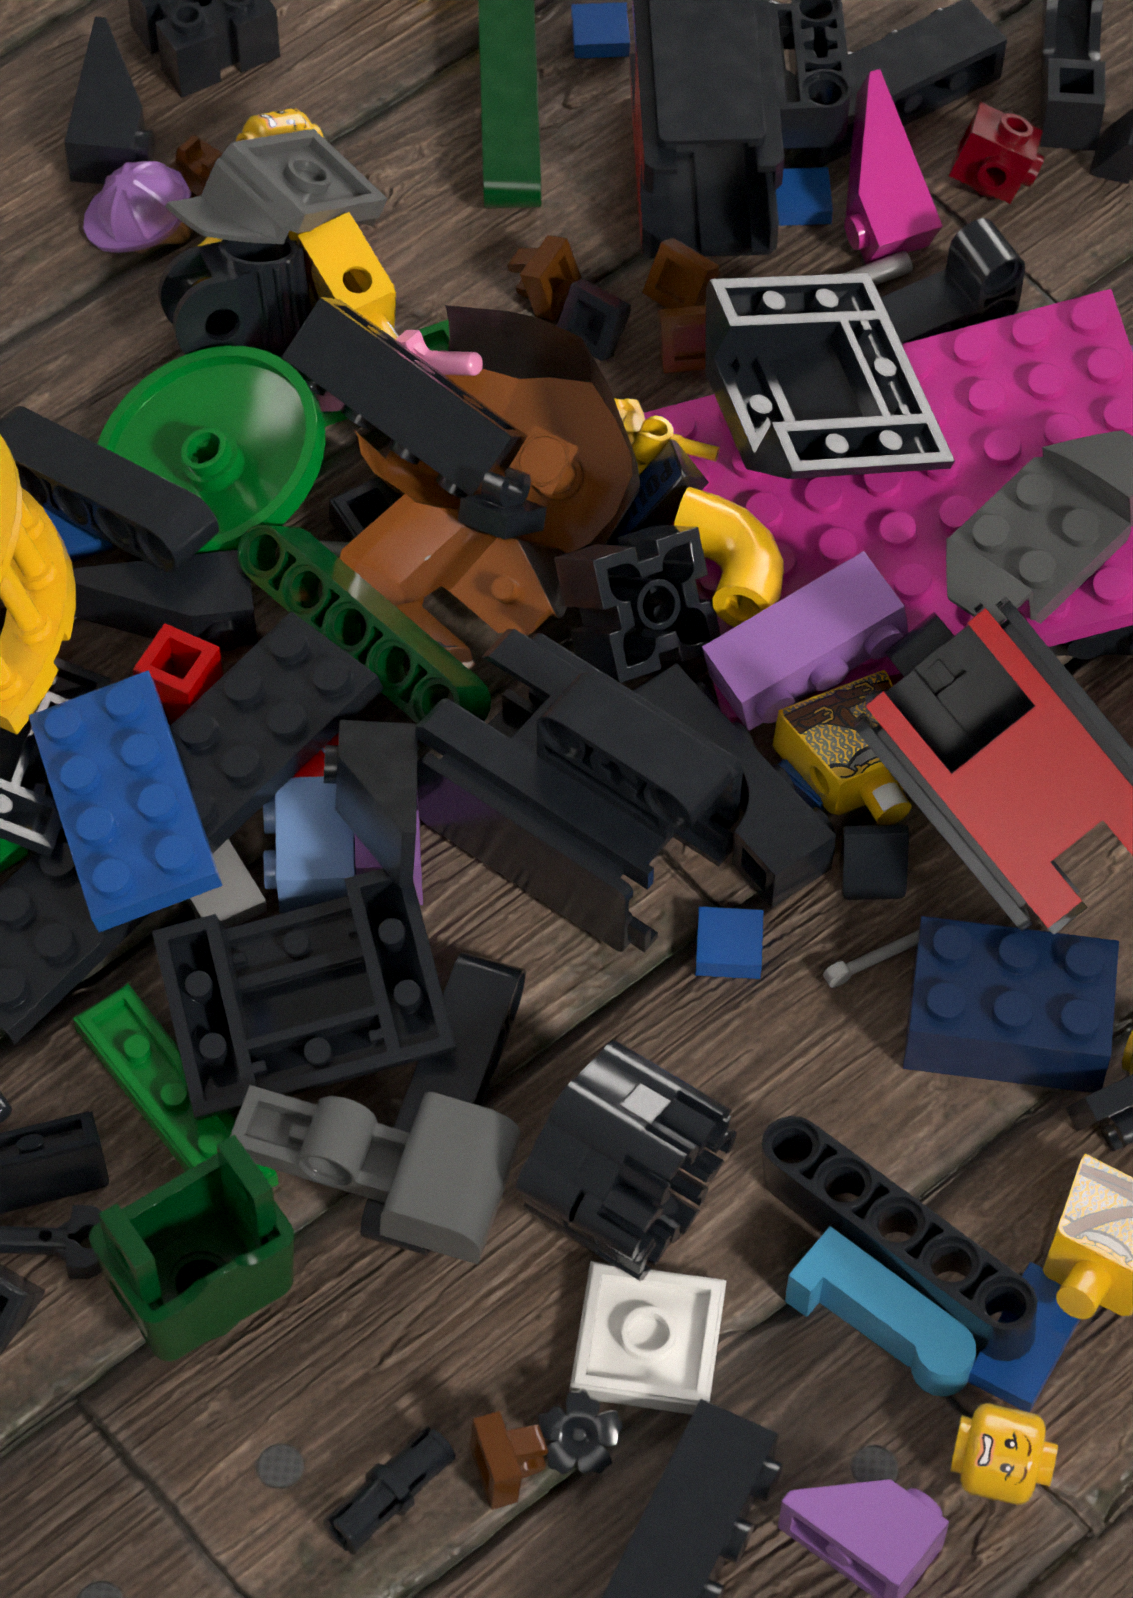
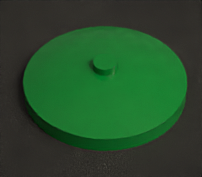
(228, 429)

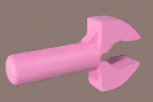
(444, 361)

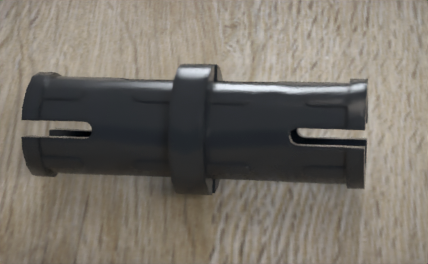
(389, 1489)

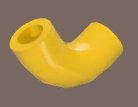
(742, 550)

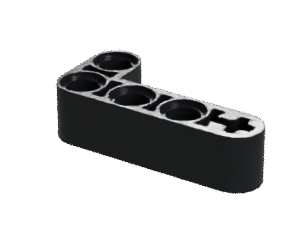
(977, 286)

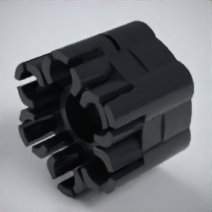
(617, 1150)

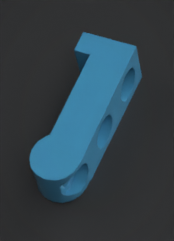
(884, 1311)

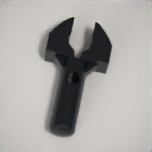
(60, 1241)

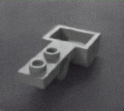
(435, 1181)

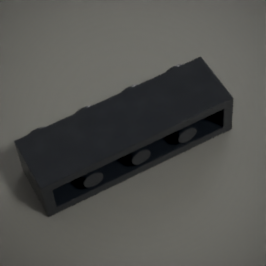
(925, 66)
(402, 397)
(699, 1509)

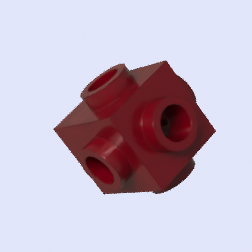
(997, 154)

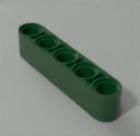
(509, 104)
(338, 617)

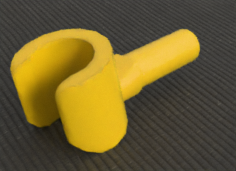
(657, 433)

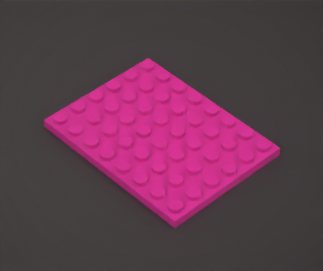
(998, 401)

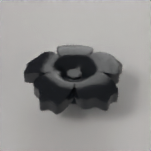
(579, 1434)

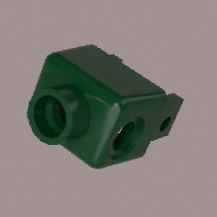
(206, 1224)

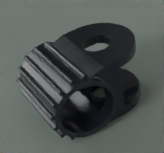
(251, 300)

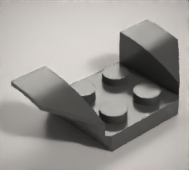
(278, 187)
(1045, 528)

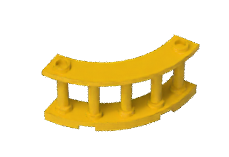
(38, 596)

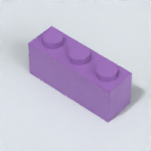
(806, 641)

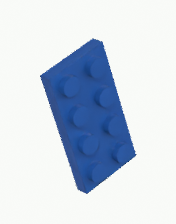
(124, 801)

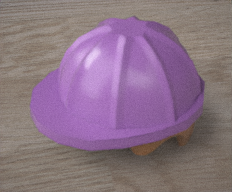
(132, 209)

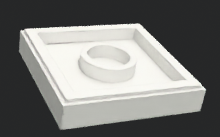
(648, 1338)

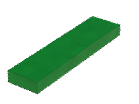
(152, 1076)

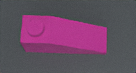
(886, 191)

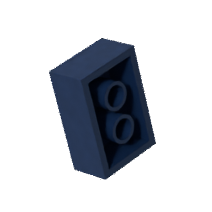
(1011, 1005)

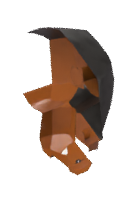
(577, 469)

